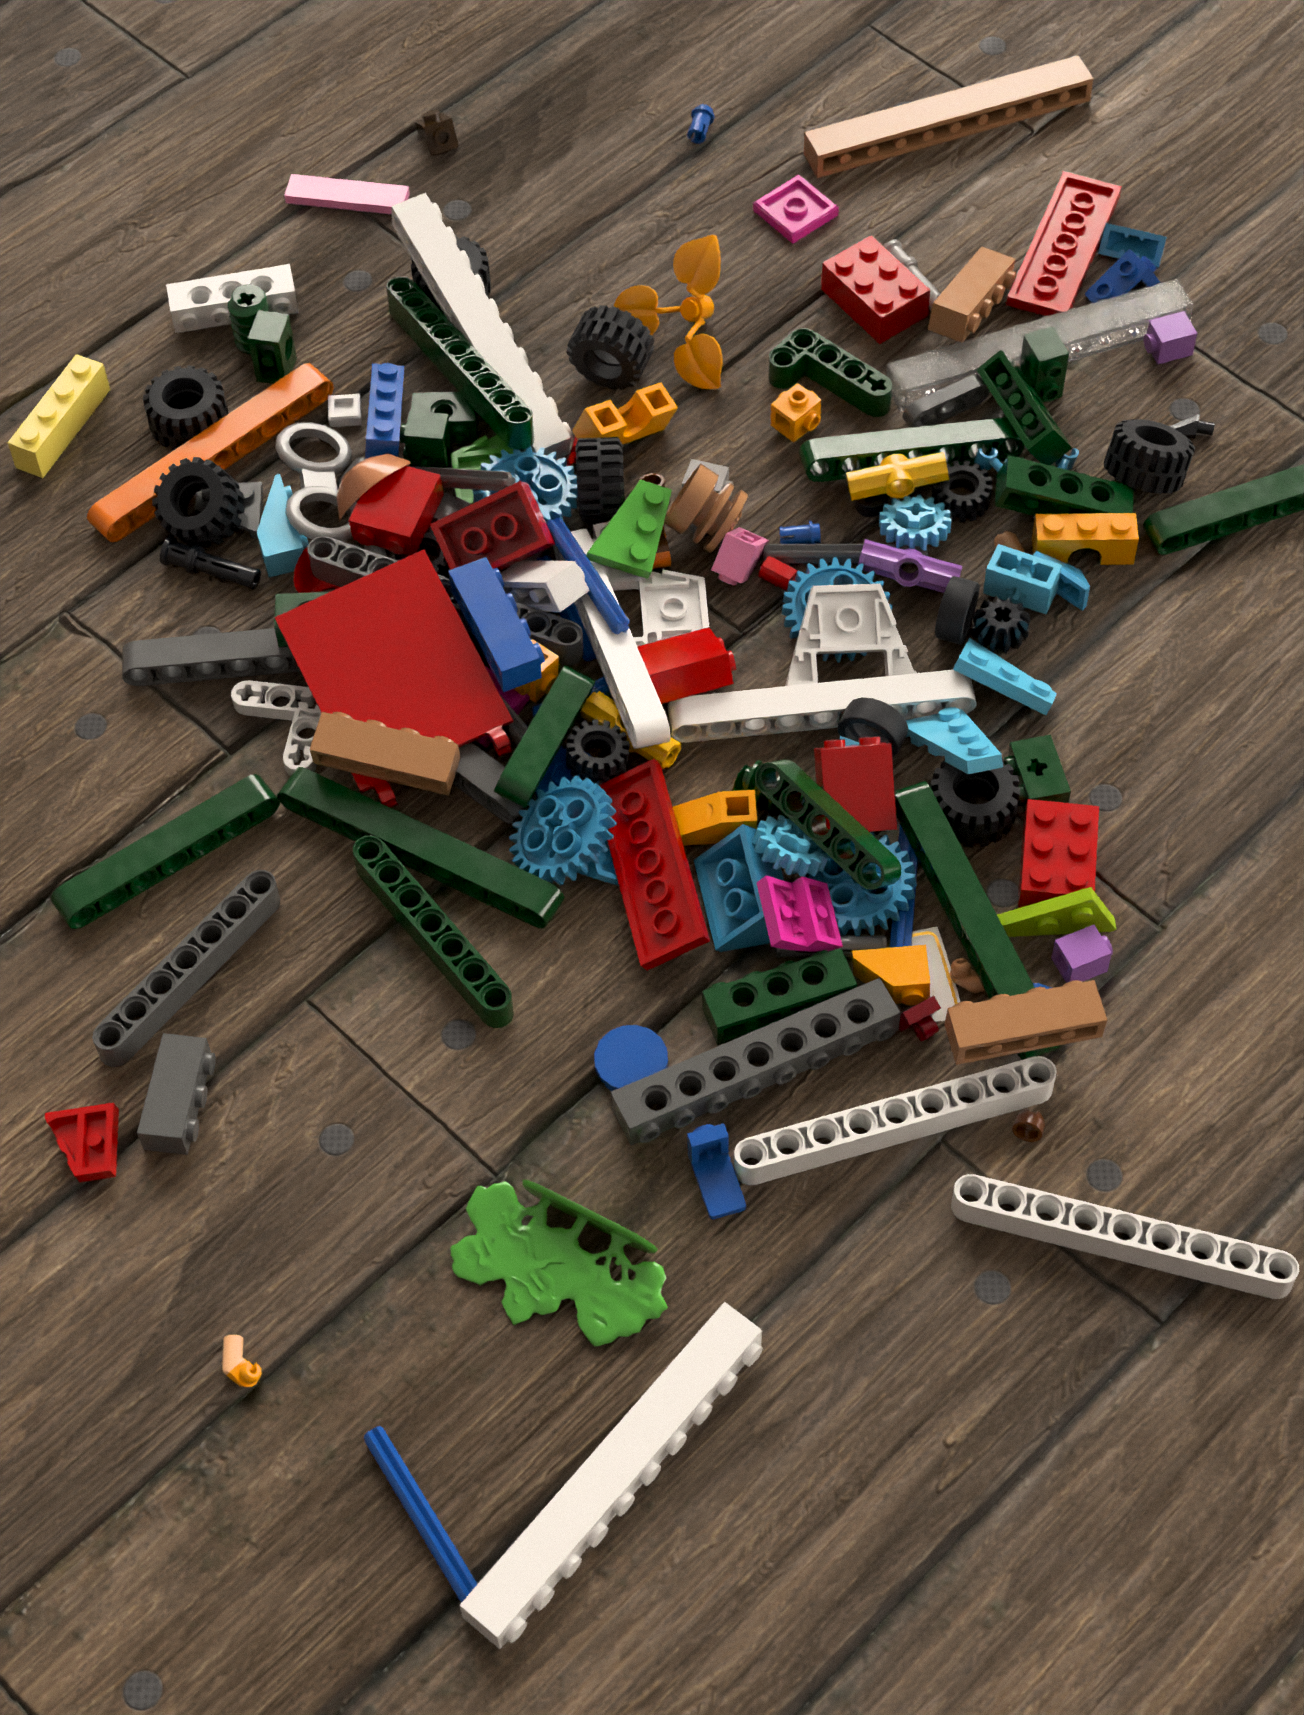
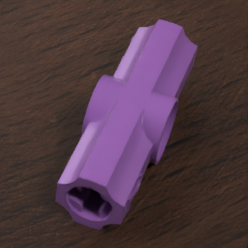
(888, 560)

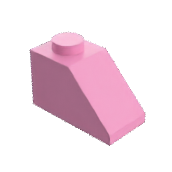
(738, 555)

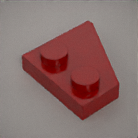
(88, 1139)

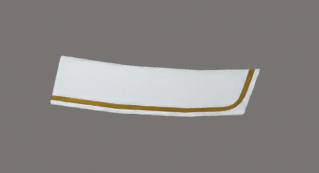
(939, 970)

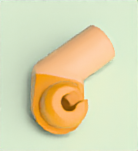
(237, 1367)

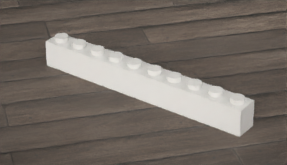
(474, 315)
(611, 1476)

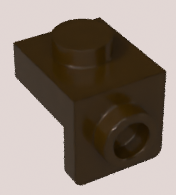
(438, 131)

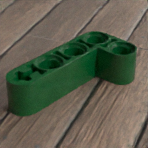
(831, 367)

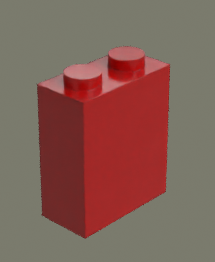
(397, 510)
(688, 664)
(859, 780)

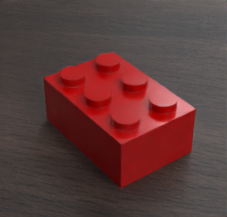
(875, 289)
(498, 527)
(1057, 850)

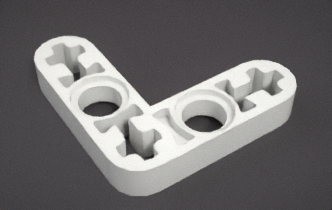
(301, 717)

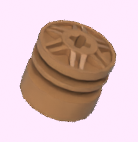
(705, 508)

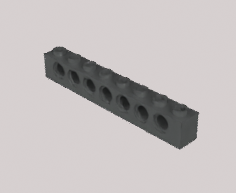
(801, 1030)

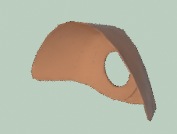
(363, 477)

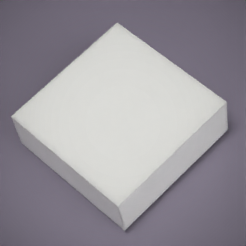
(344, 410)

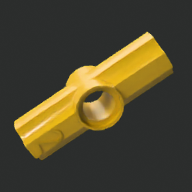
(897, 476)
(601, 708)

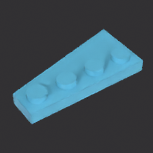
(957, 738)

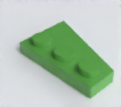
(634, 531)

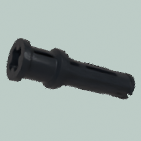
(195, 559)

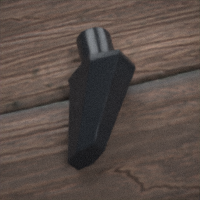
(1193, 425)

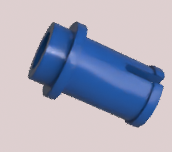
(702, 118)
(802, 534)

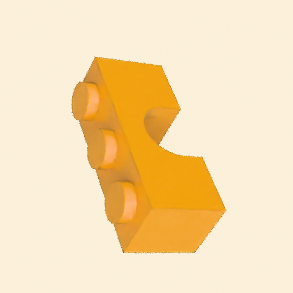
(641, 416)
(1109, 533)

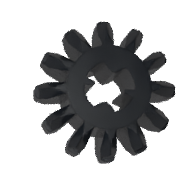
(1001, 624)

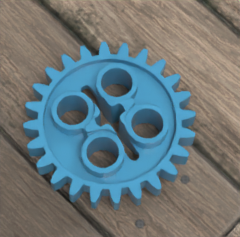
(549, 480)
(799, 591)
(563, 830)
(865, 907)

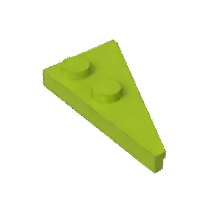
(1059, 915)

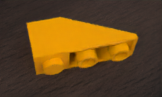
(715, 816)

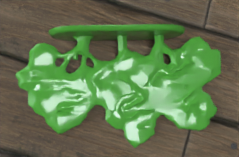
(549, 1265)

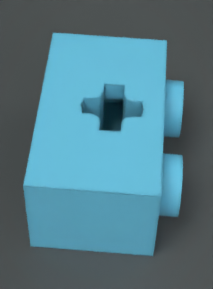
(1022, 578)

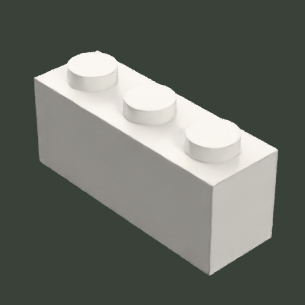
(545, 584)

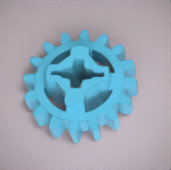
(915, 522)
(788, 847)

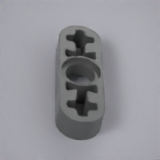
(946, 402)

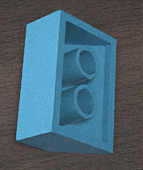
(730, 890)

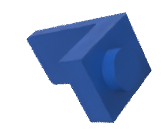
(1123, 277)
(714, 1170)

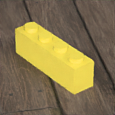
(59, 416)

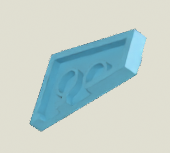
(1003, 677)

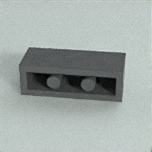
(176, 1094)

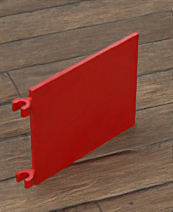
(397, 657)

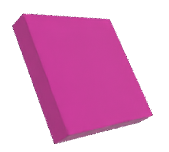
(795, 209)

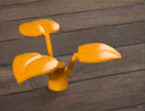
(699, 267)

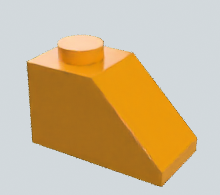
(900, 968)

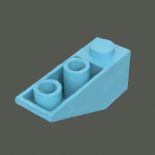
(277, 539)

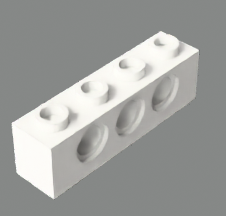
(205, 300)

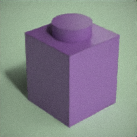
(1170, 337)
(1082, 954)

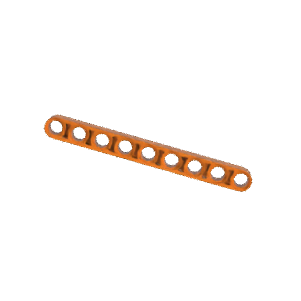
(222, 443)

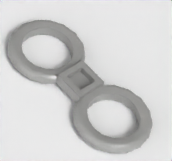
(316, 478)

